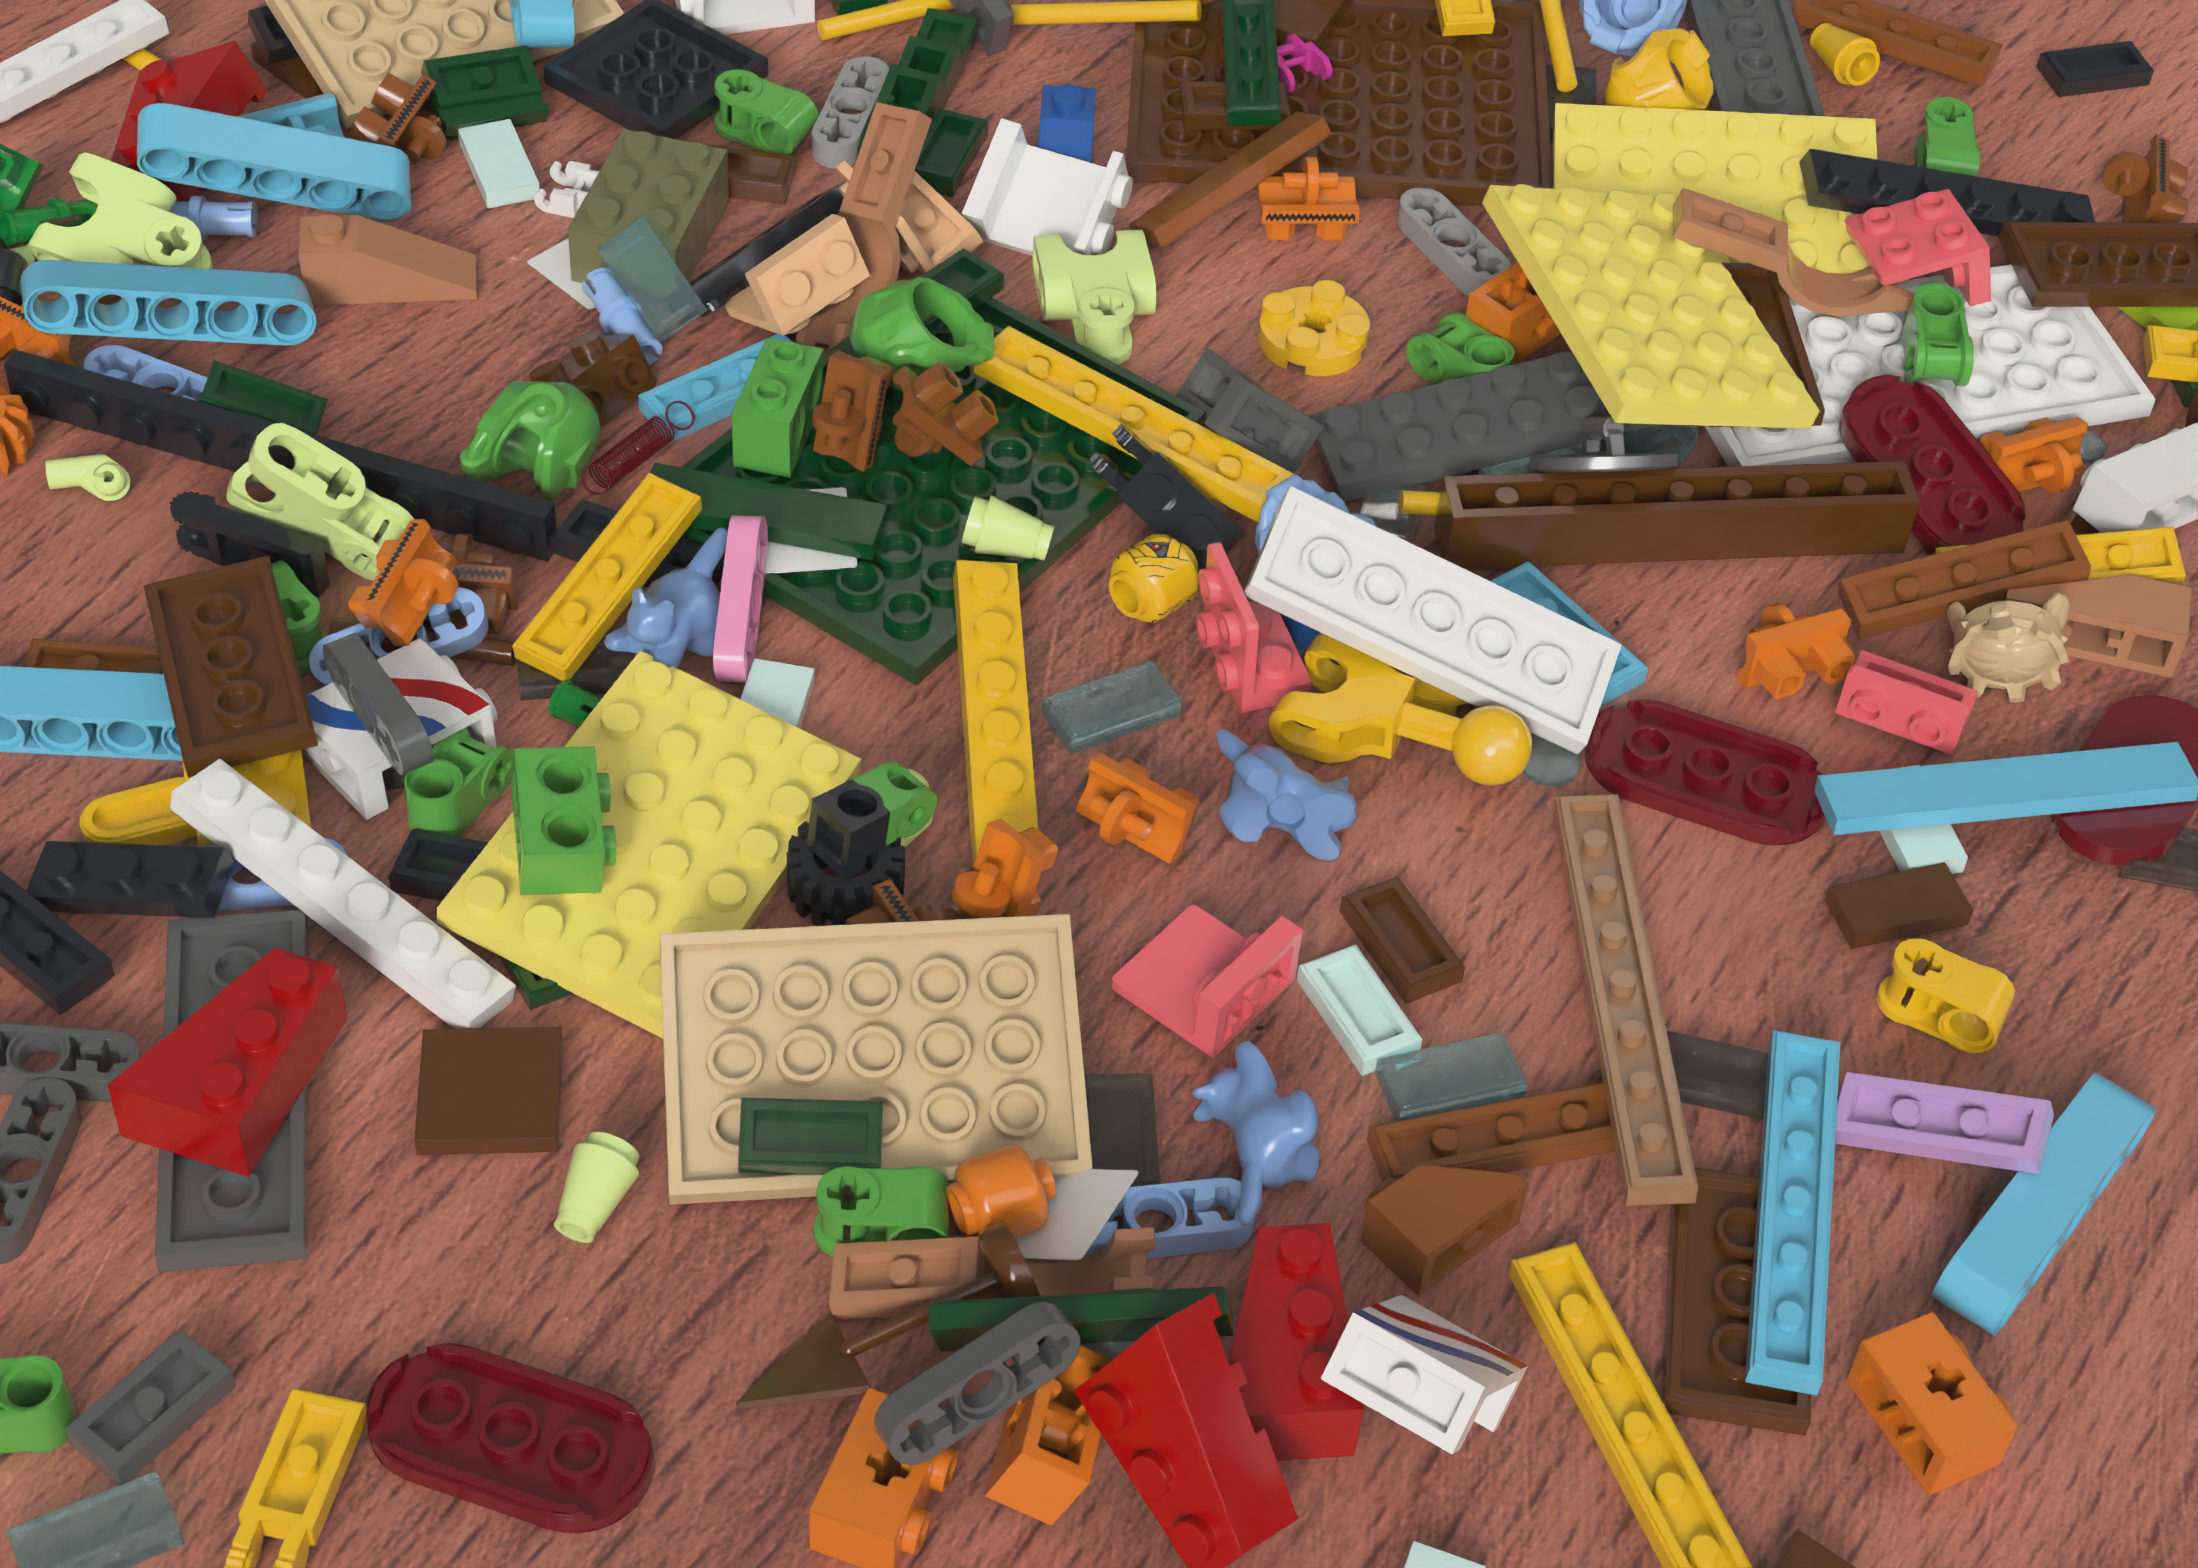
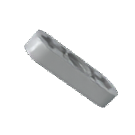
(847, 96)
(1430, 219)

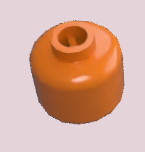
(998, 1188)

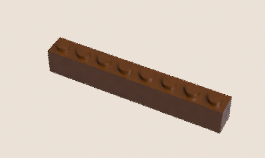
(1675, 514)

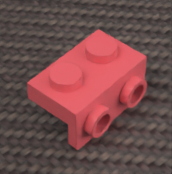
(1906, 702)

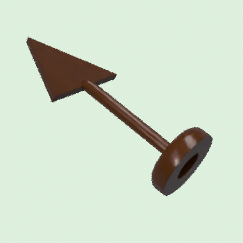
(826, 1362)

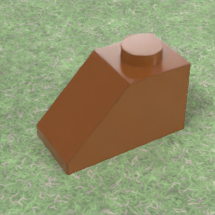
(1439, 1219)

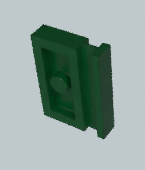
(485, 89)

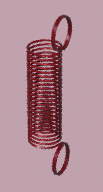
(623, 473)

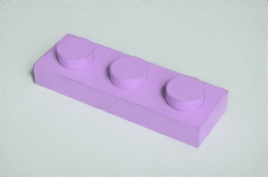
(1943, 1122)

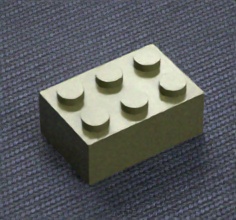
(666, 180)

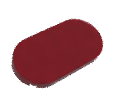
(1956, 480)
(1706, 772)
(2137, 831)
(510, 1438)

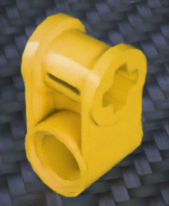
(1950, 998)

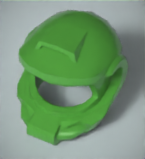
(892, 328)
(538, 429)

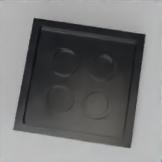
(651, 69)

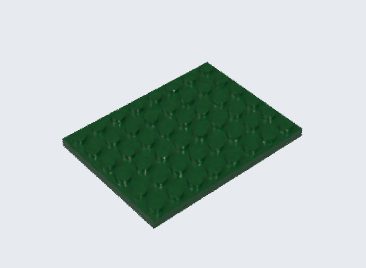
(904, 599)

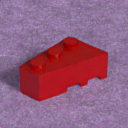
(206, 80)
(234, 1065)
(1285, 1339)
(1188, 1441)

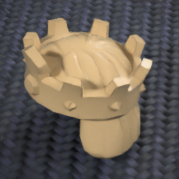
(2009, 645)

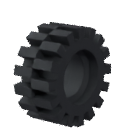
(833, 896)

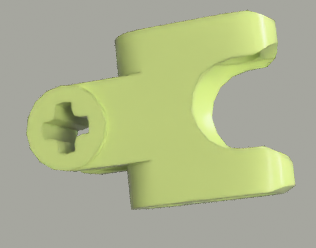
(129, 223)
(1096, 291)
(319, 498)

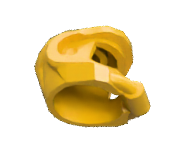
(1649, 77)

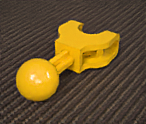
(1372, 708)

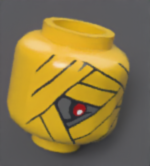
(1153, 578)

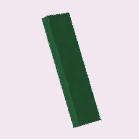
(1251, 63)
(791, 514)
(1094, 1315)

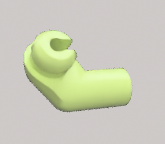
(92, 472)

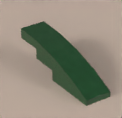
(929, 64)

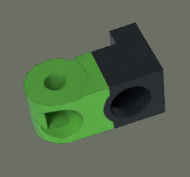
(867, 816)

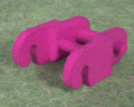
(1302, 54)

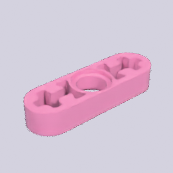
(740, 598)

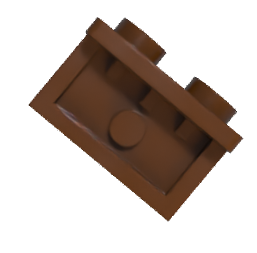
(605, 369)

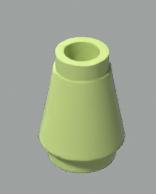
(1005, 530)
(595, 1184)

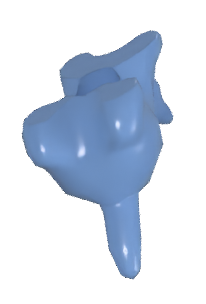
(676, 610)
(1277, 794)
(1269, 1130)

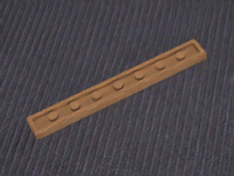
(1624, 1003)

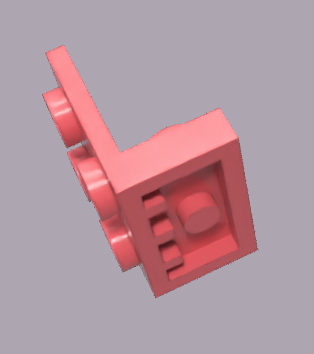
(1922, 239)
(1247, 638)
(1208, 977)

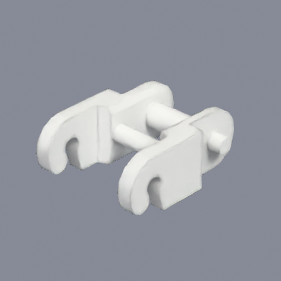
(567, 201)

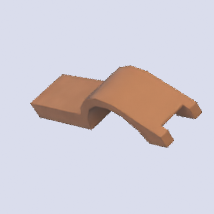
(872, 211)
(1765, 244)
(899, 1275)

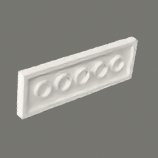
(1432, 619)

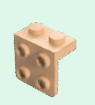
(926, 225)
(801, 279)

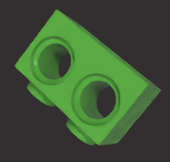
(777, 407)
(560, 820)

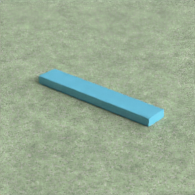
(2006, 788)
(1794, 1215)

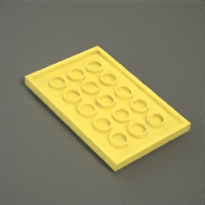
(1720, 154)
(1648, 312)
(701, 833)

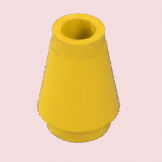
(1846, 54)

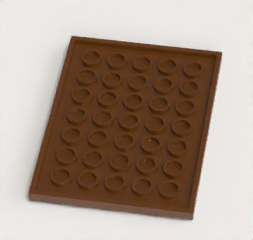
(1398, 103)

